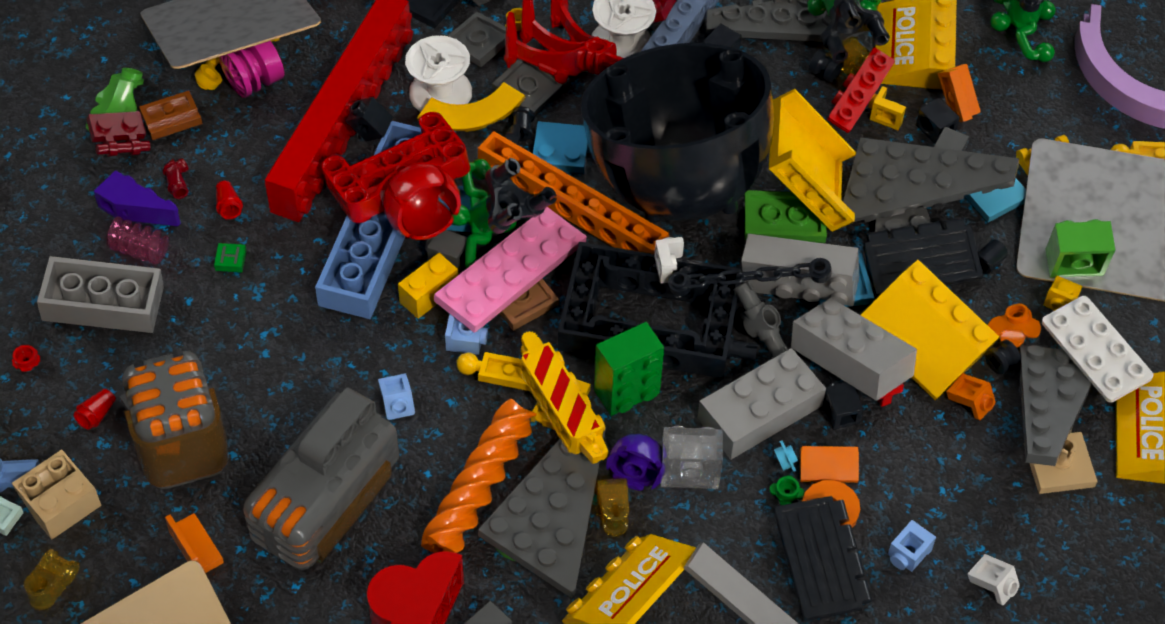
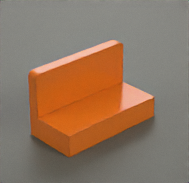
(959, 92)
(194, 542)

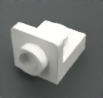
(665, 256)
(996, 577)

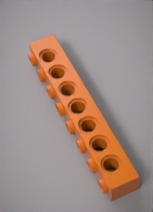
(575, 199)

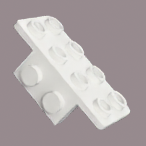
(1097, 349)

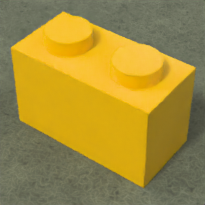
(418, 288)

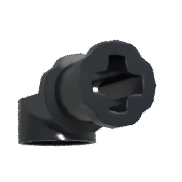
(521, 125)

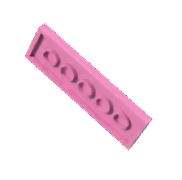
(509, 269)

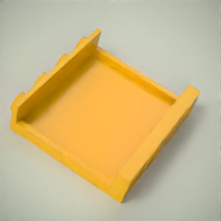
(810, 158)

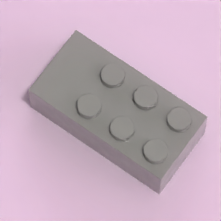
(784, 253)
(100, 294)
(853, 348)
(762, 402)

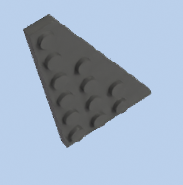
(903, 176)
(547, 517)

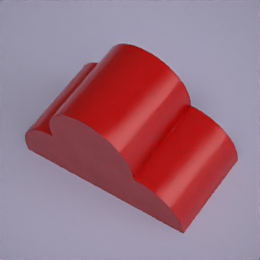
(419, 594)

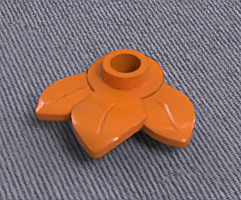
(1016, 325)

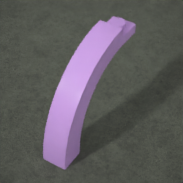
(1110, 80)

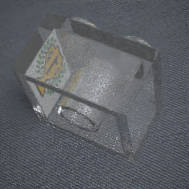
(692, 457)

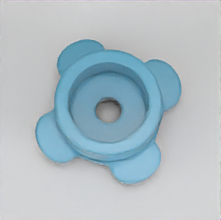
(786, 456)

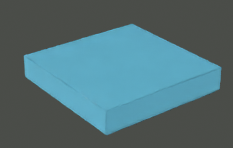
(998, 202)

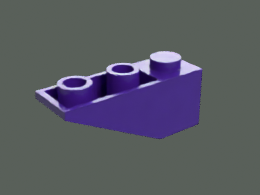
(125, 198)

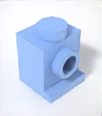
(463, 340)
(911, 546)

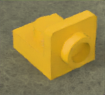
(886, 111)
(1061, 293)

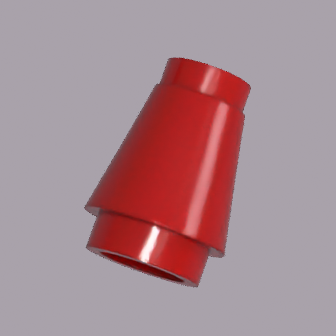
(227, 201)
(93, 410)

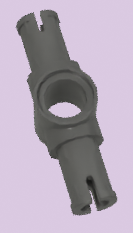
(761, 319)

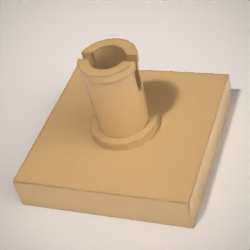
(1071, 470)

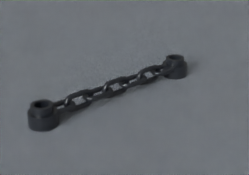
(685, 287)

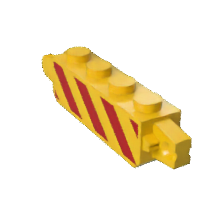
(561, 399)

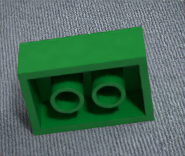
(628, 369)

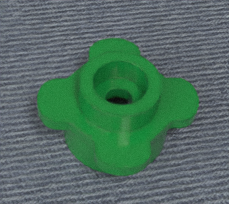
(787, 483)

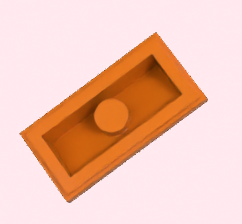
(829, 463)

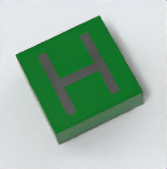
(230, 257)

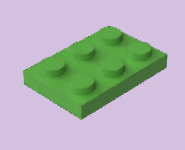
(781, 217)

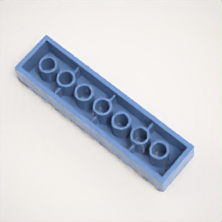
(363, 252)

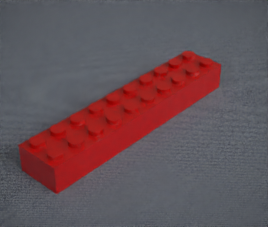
(323, 130)

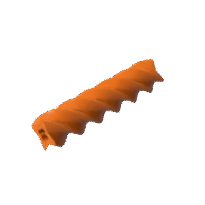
(473, 484)

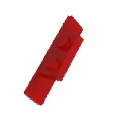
(859, 90)

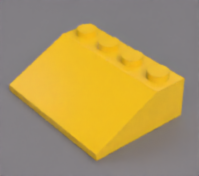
(935, 323)

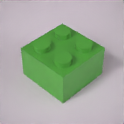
(1080, 248)

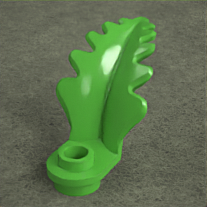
(119, 93)

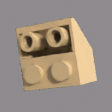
(57, 494)

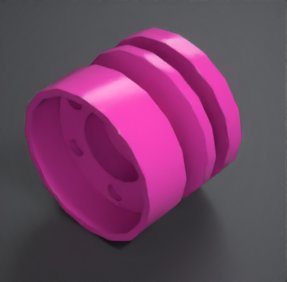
(250, 66)

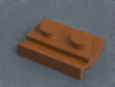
(170, 115)

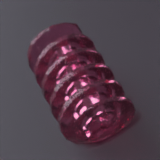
(136, 241)

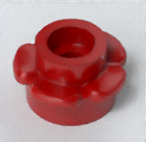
(25, 352)

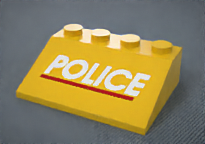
(919, 40)
(1142, 432)
(631, 582)

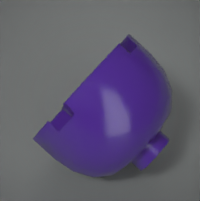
(637, 460)

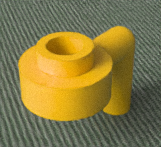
(207, 76)

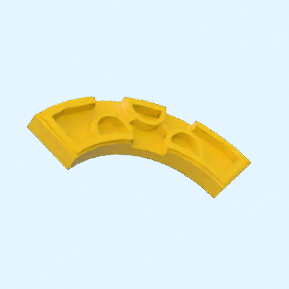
(480, 113)

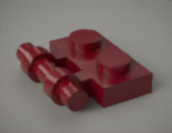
(116, 127)

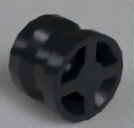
(1002, 357)

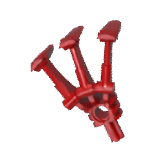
(564, 56)

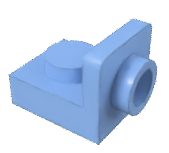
(396, 396)

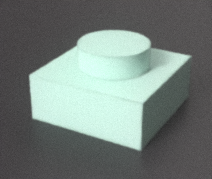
(9, 515)

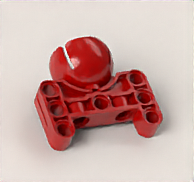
(405, 181)

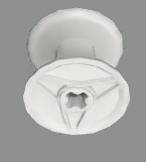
(624, 23)
(438, 71)

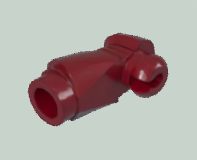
(175, 181)

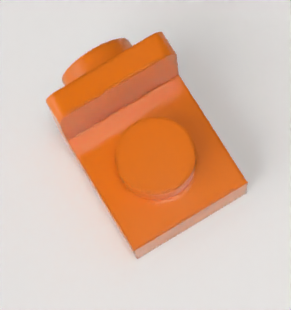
(973, 393)

